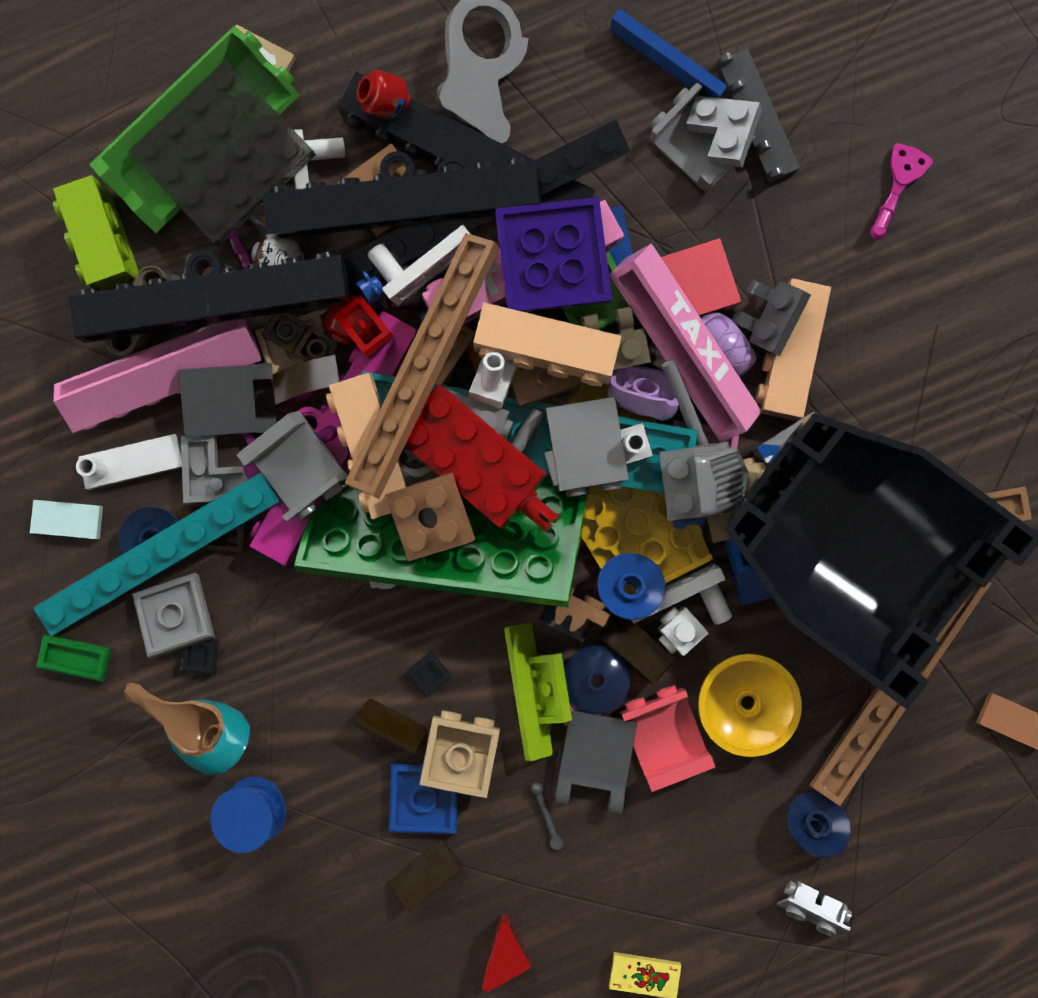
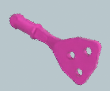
(901, 179)

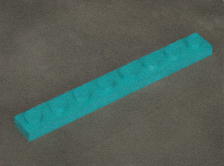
(156, 554)

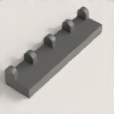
(770, 143)

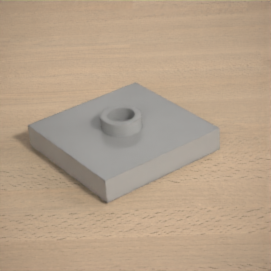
(173, 615)

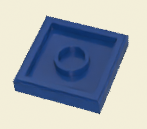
(419, 807)

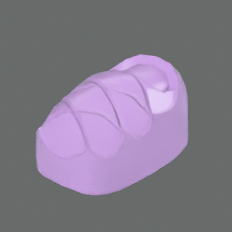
(731, 341)
(643, 392)

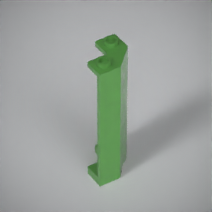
(129, 177)

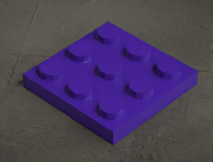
(553, 255)

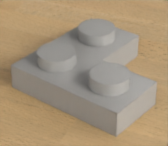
(731, 123)
(200, 470)

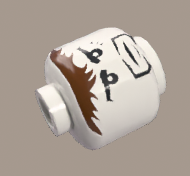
(274, 250)

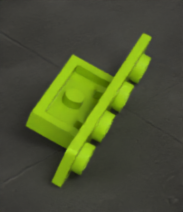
(538, 690)

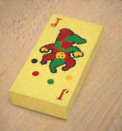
(644, 975)

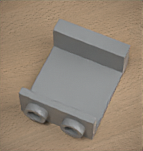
(686, 148)
(587, 446)
(295, 464)

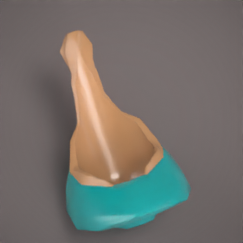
(193, 730)

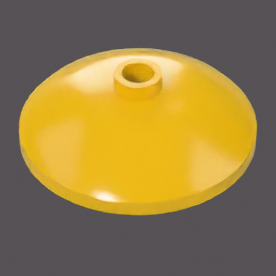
(764, 724)

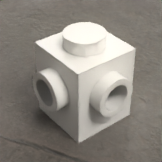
(680, 630)

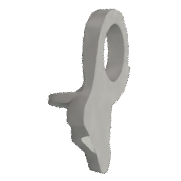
(472, 81)

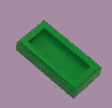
(74, 657)

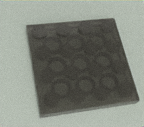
(221, 152)

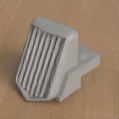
(703, 480)

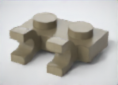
(633, 343)

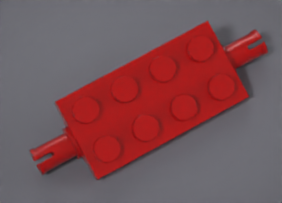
(483, 462)

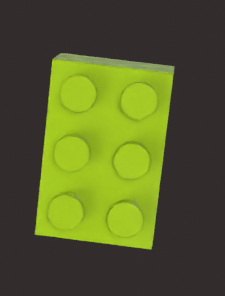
(95, 234)

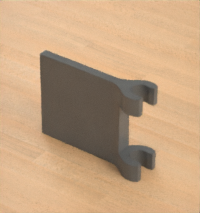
(222, 400)
(596, 756)

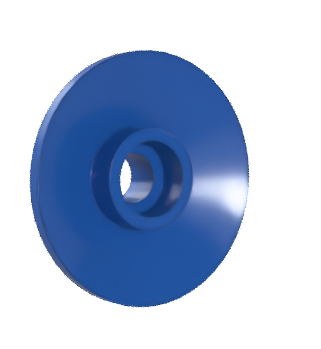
(642, 575)

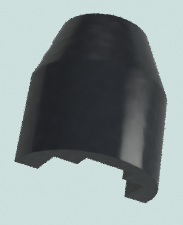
(872, 546)

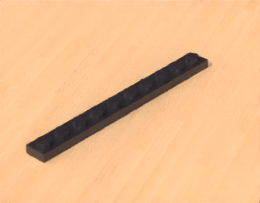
(554, 172)

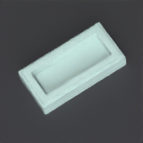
(66, 519)

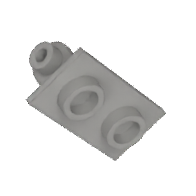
(827, 916)

